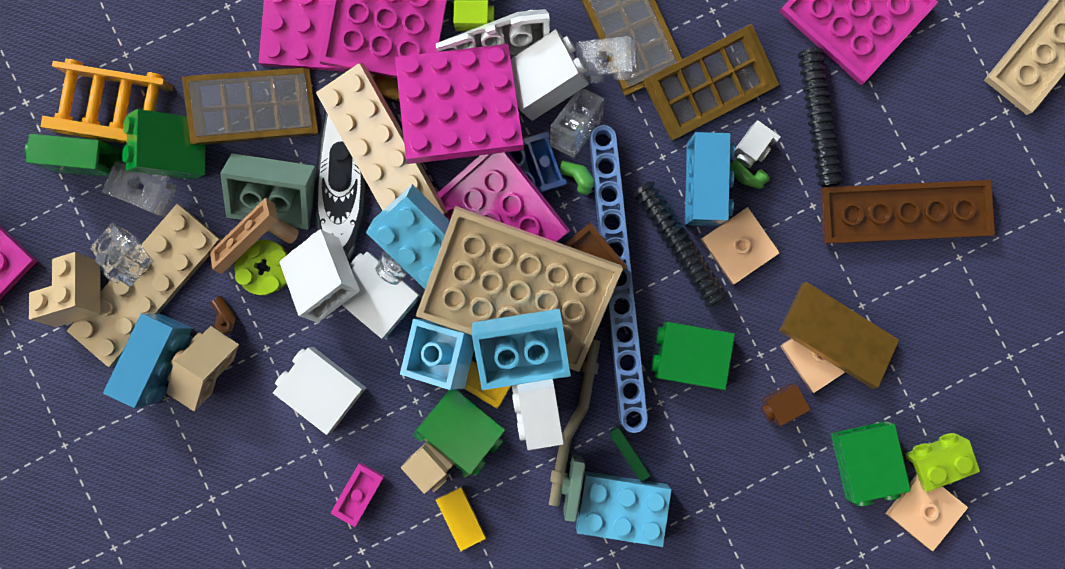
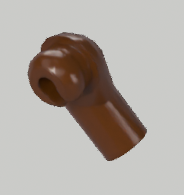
(225, 317)

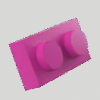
(357, 494)

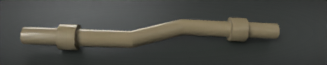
(590, 369)

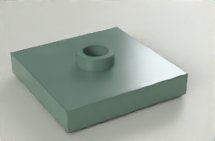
(572, 488)

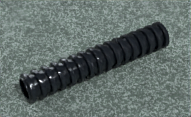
(820, 117)
(680, 244)

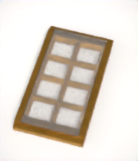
(642, 21)
(711, 82)
(249, 106)

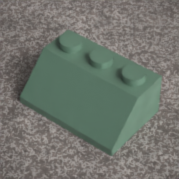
(252, 179)

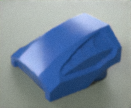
(539, 162)

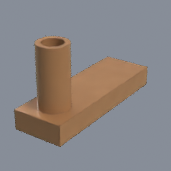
(247, 232)

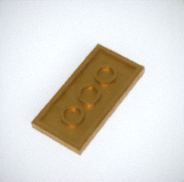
(839, 335)

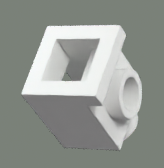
(755, 144)

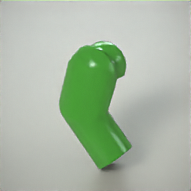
(580, 174)
(746, 178)

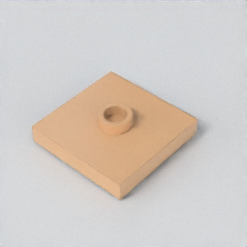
(740, 246)
(811, 367)
(926, 514)

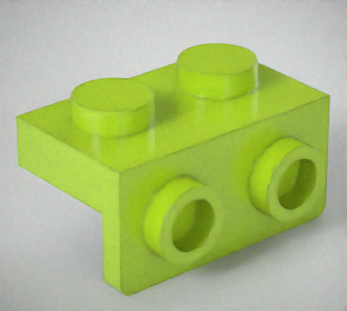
(943, 461)

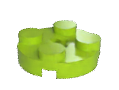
(248, 274)

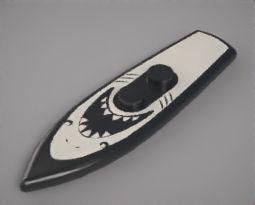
(338, 189)

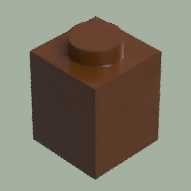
(784, 404)

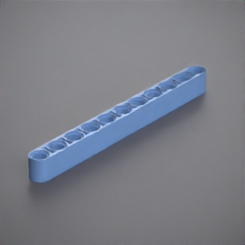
(619, 236)

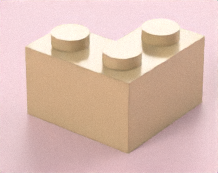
(72, 293)
(199, 366)
(427, 468)

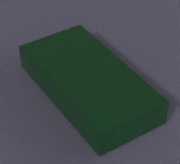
(628, 453)

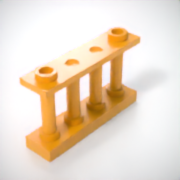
(89, 126)

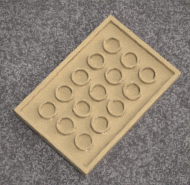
(504, 272)

